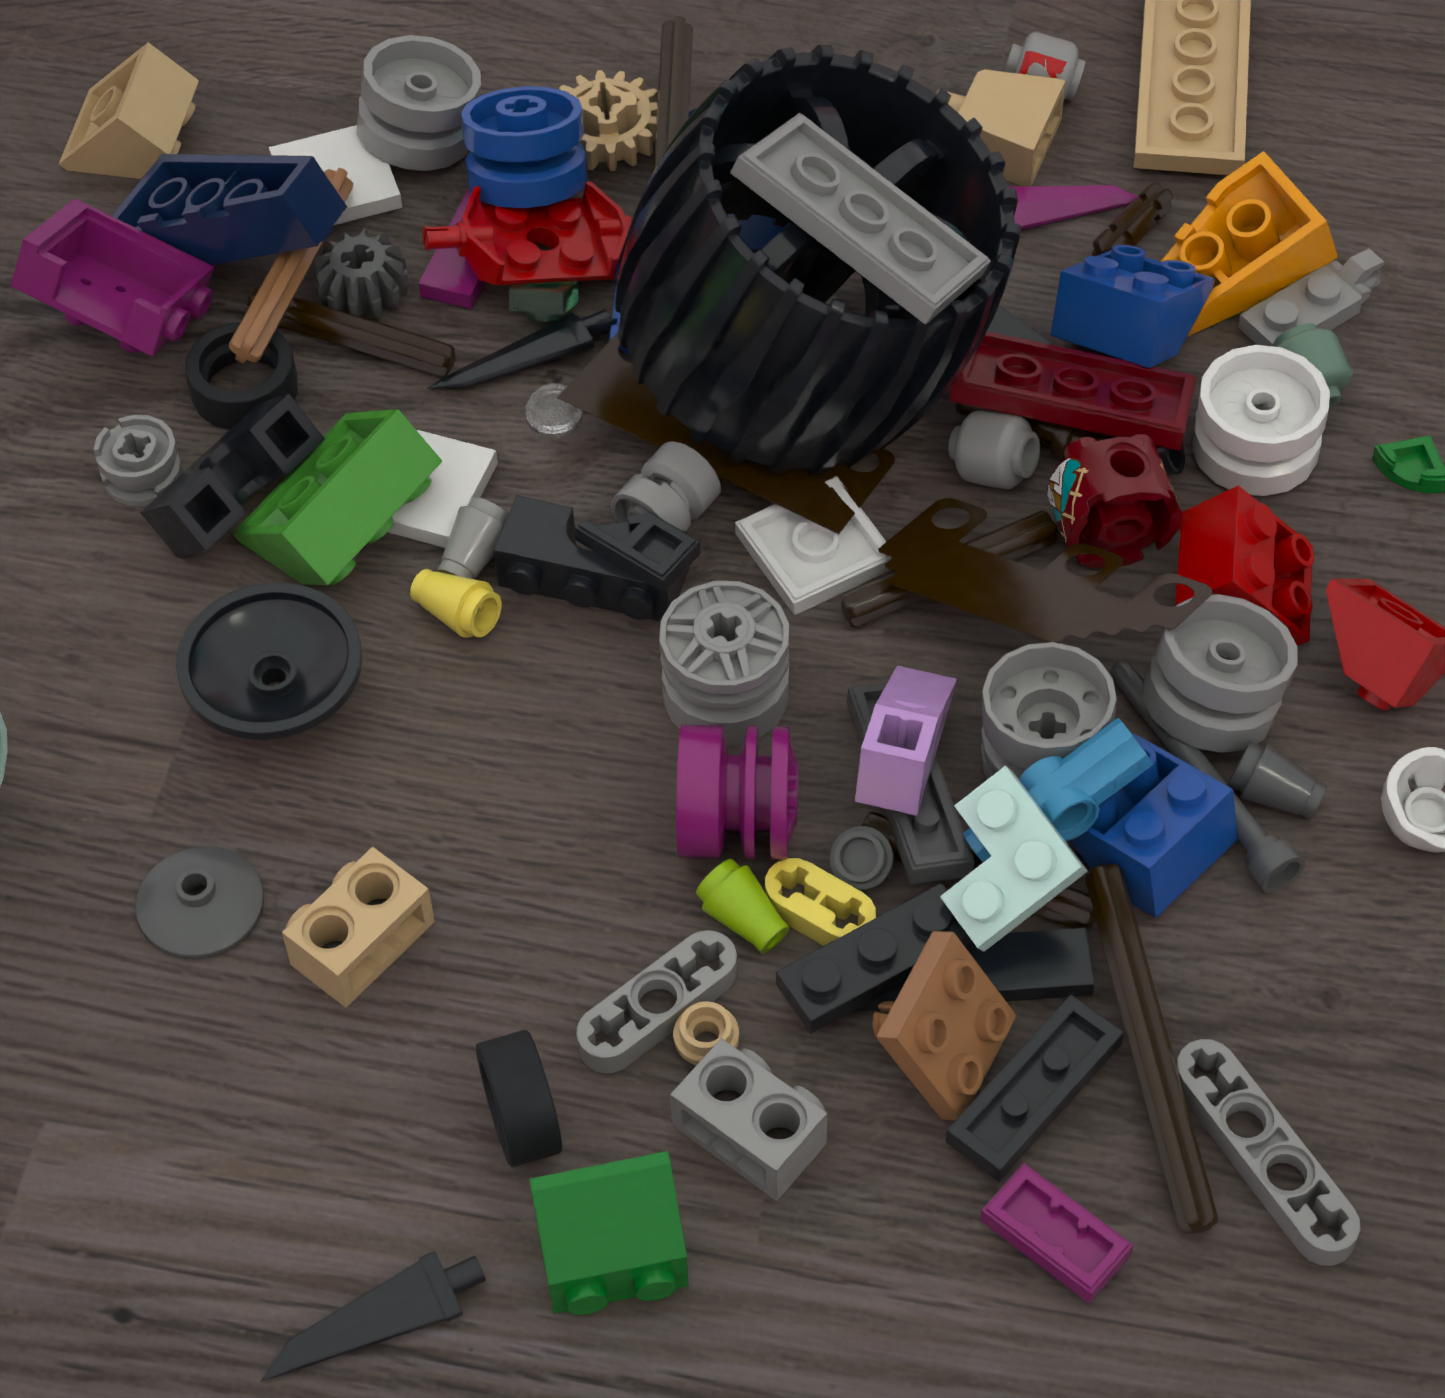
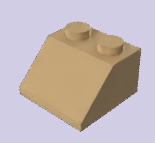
(131, 117)

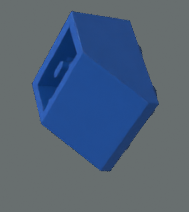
(1129, 304)
(1162, 829)

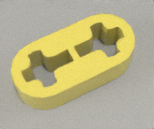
(822, 901)

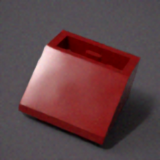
(1249, 556)

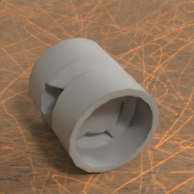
(672, 485)

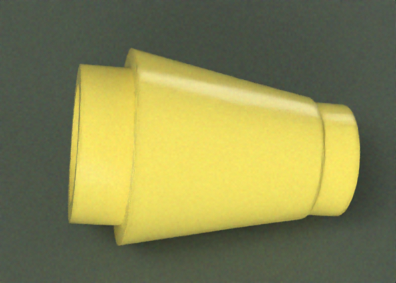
(457, 601)

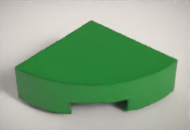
(1412, 464)

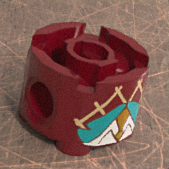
(1114, 498)

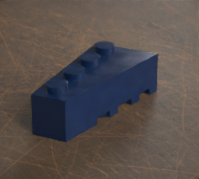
(234, 205)

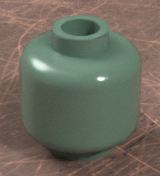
(1322, 350)

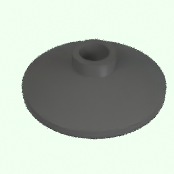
(204, 922)

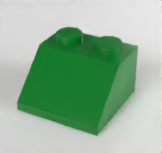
(610, 1233)

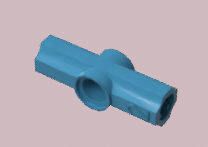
(1075, 785)

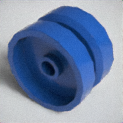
(525, 146)

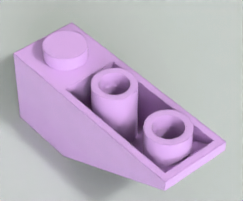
(903, 739)

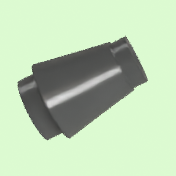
(1276, 781)

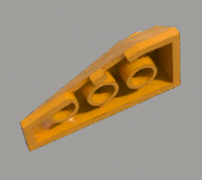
(1252, 239)

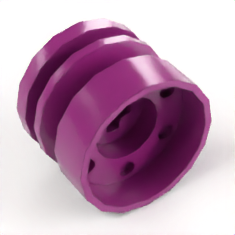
(734, 792)

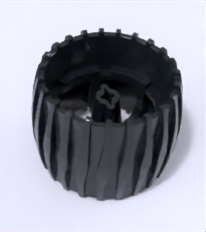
(745, 336)

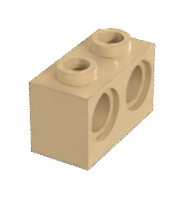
(370, 933)

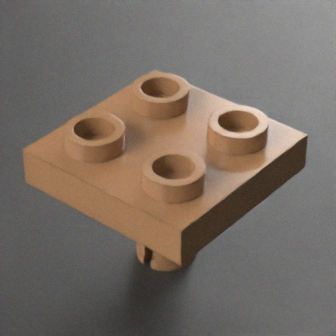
(945, 1025)

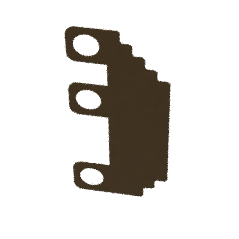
(1026, 599)

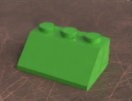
(340, 497)

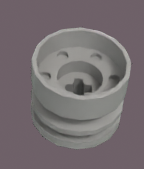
(725, 659)
(1042, 705)

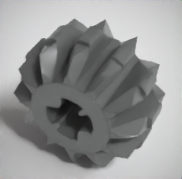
(361, 274)

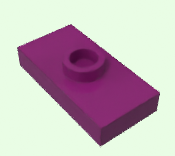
(1056, 1233)

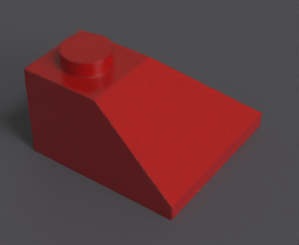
(1385, 643)

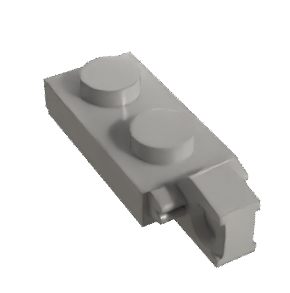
(1321, 298)

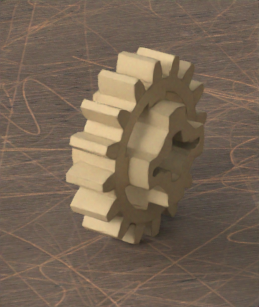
(616, 118)

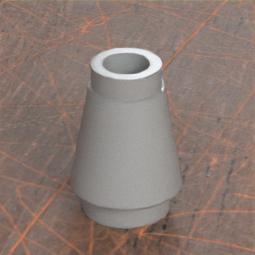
(473, 538)

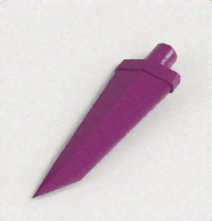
(1057, 203)

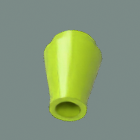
(739, 903)

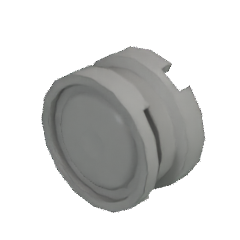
(137, 459)

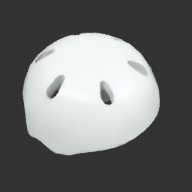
(1417, 815)

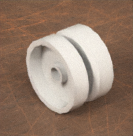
(1260, 419)

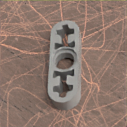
(667, 974)

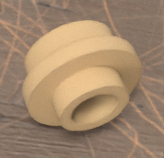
(703, 1018)

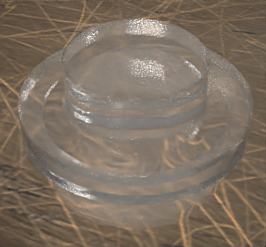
(549, 415)

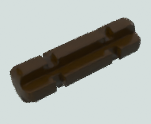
(1135, 219)

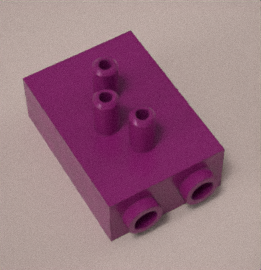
(113, 278)

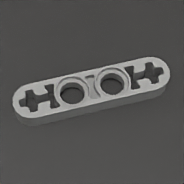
(1273, 1146)

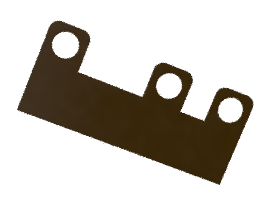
(613, 395)

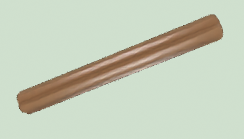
(279, 290)

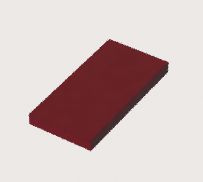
(1076, 389)

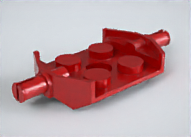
(499, 241)

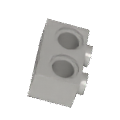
(737, 1128)

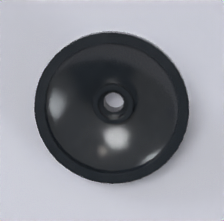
(266, 638)

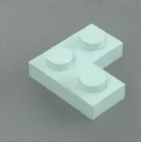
(1026, 862)

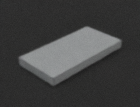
(861, 217)

